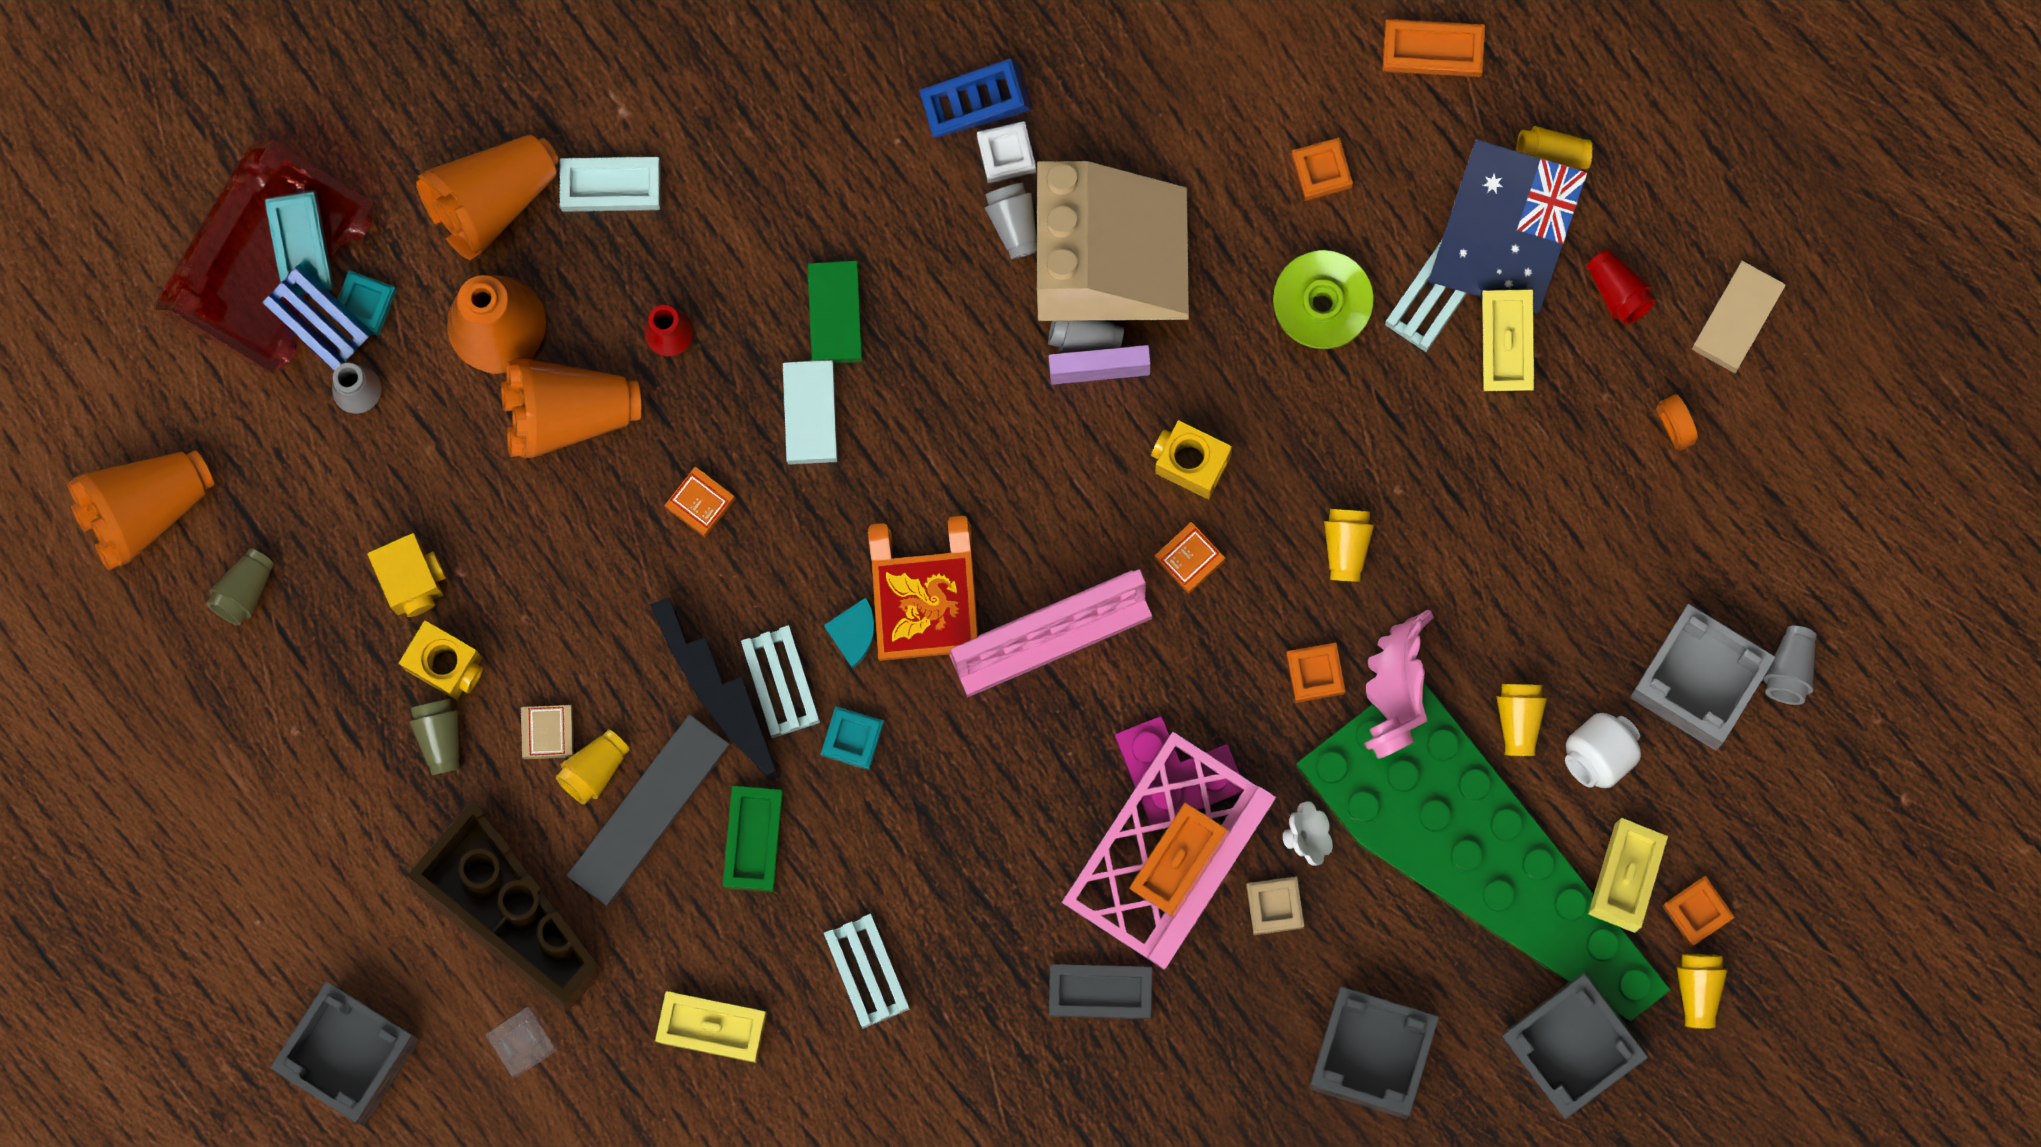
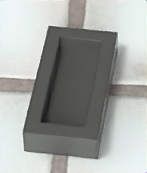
(1100, 991)

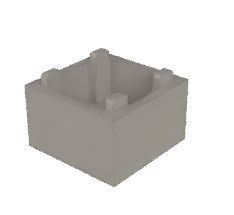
(1702, 677)

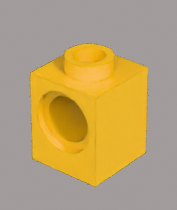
(1201, 479)
(424, 649)

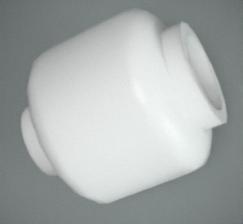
(1603, 750)

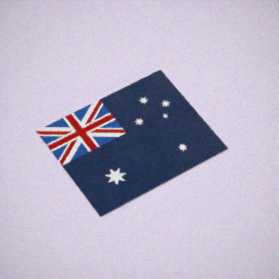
(1507, 223)

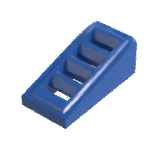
(971, 81)

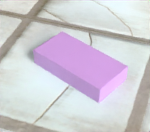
(1099, 364)

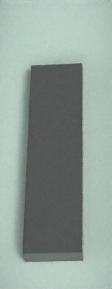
(648, 810)

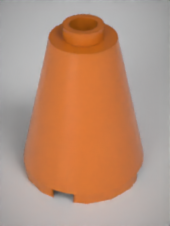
(486, 190)
(495, 322)

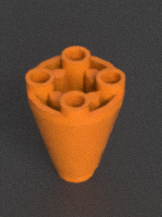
(563, 405)
(137, 502)

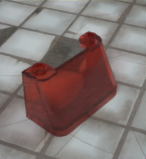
(233, 259)

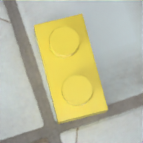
(1508, 340)
(1628, 875)
(711, 1027)

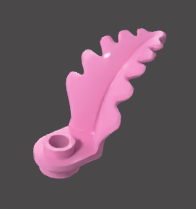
(1397, 686)

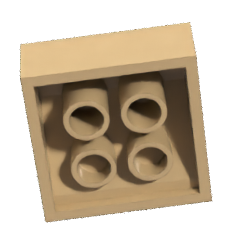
(1109, 244)

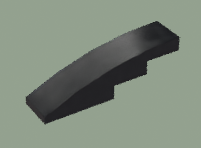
(725, 702)

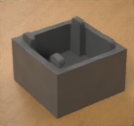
(1575, 1044)
(1373, 1052)
(345, 1054)

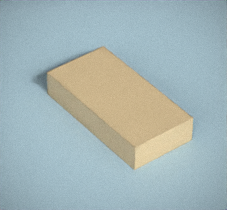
(1738, 317)

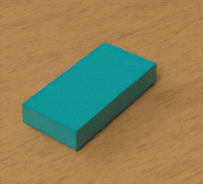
(299, 236)

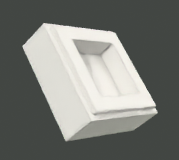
(1006, 152)

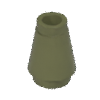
(240, 587)
(437, 735)

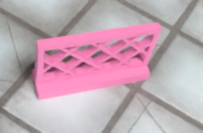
(1051, 632)
(1240, 822)

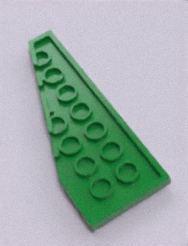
(1469, 840)

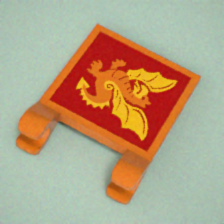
(925, 600)

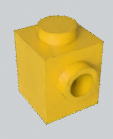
(408, 575)

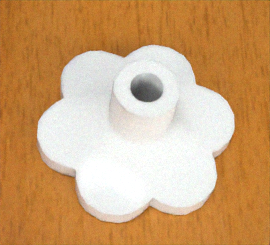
(1309, 833)

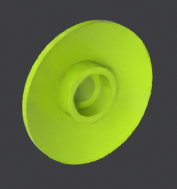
(1329, 276)

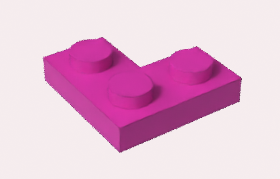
(1139, 749)

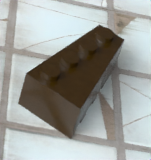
(498, 904)

